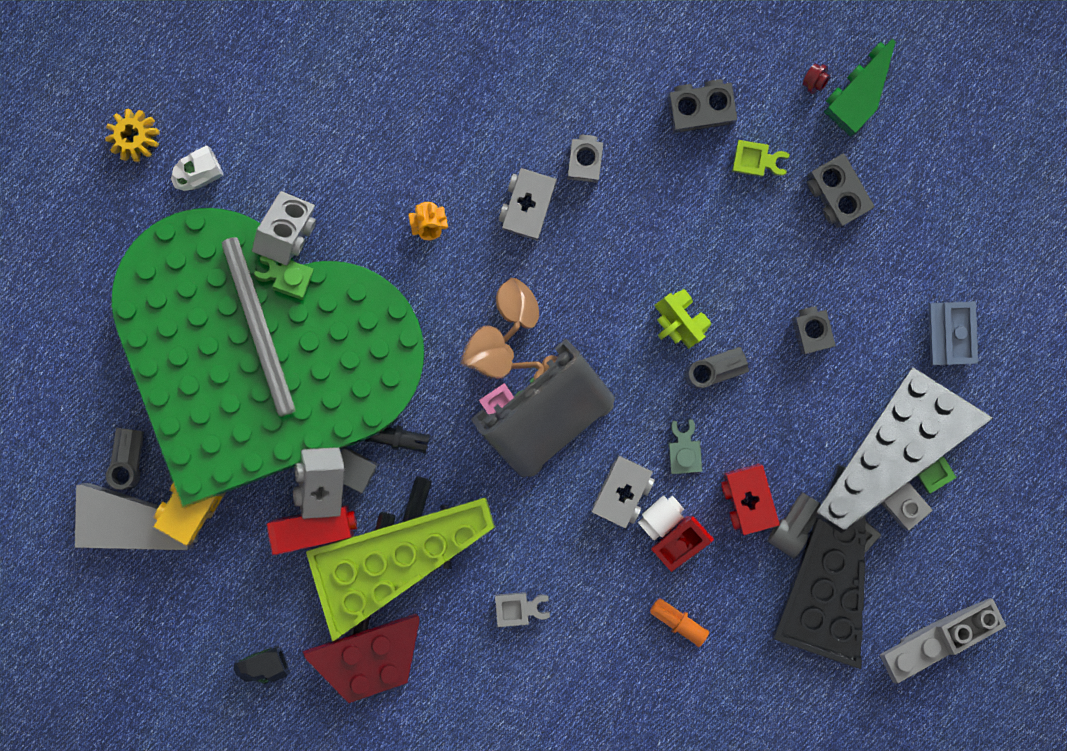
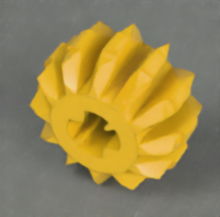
(141, 141)

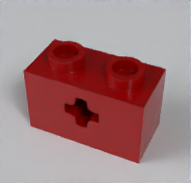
(763, 512)

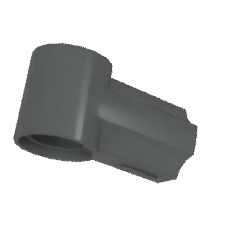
(719, 368)
(126, 454)
(793, 529)

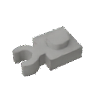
(514, 609)

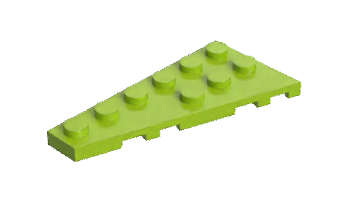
(377, 566)

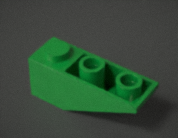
(861, 97)

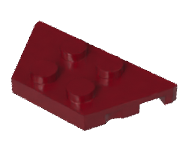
(368, 660)

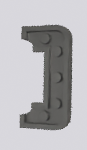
(547, 412)

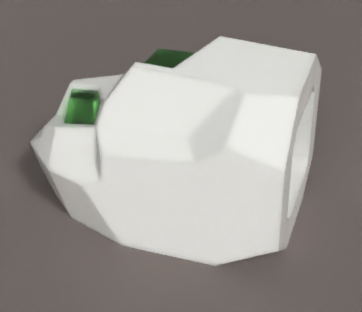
(196, 170)

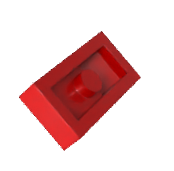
(682, 543)

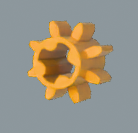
(428, 221)

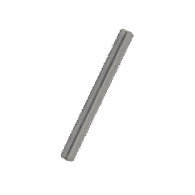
(258, 326)

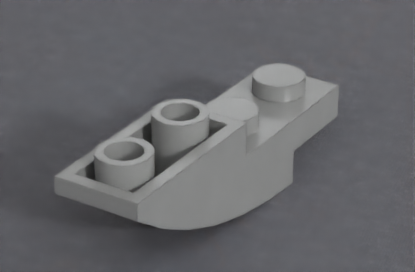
(942, 639)

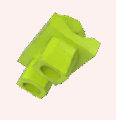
(677, 321)

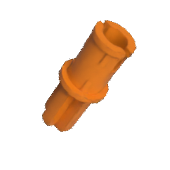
(679, 622)

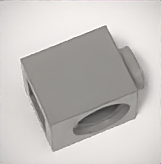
(585, 173)

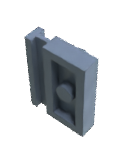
(953, 333)

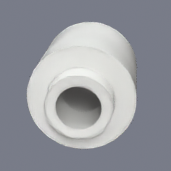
(661, 517)

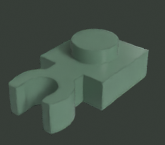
(684, 454)

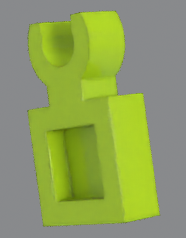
(753, 158)

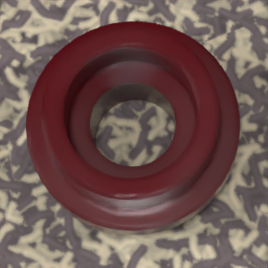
(816, 78)

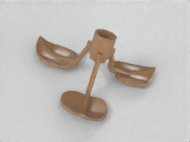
(487, 346)

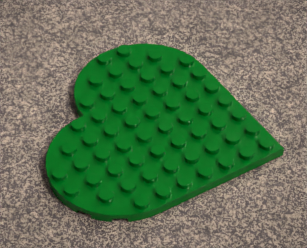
(344, 351)

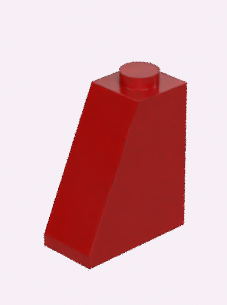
(298, 533)

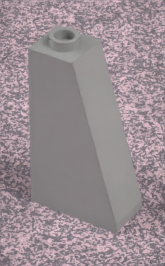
(118, 521)

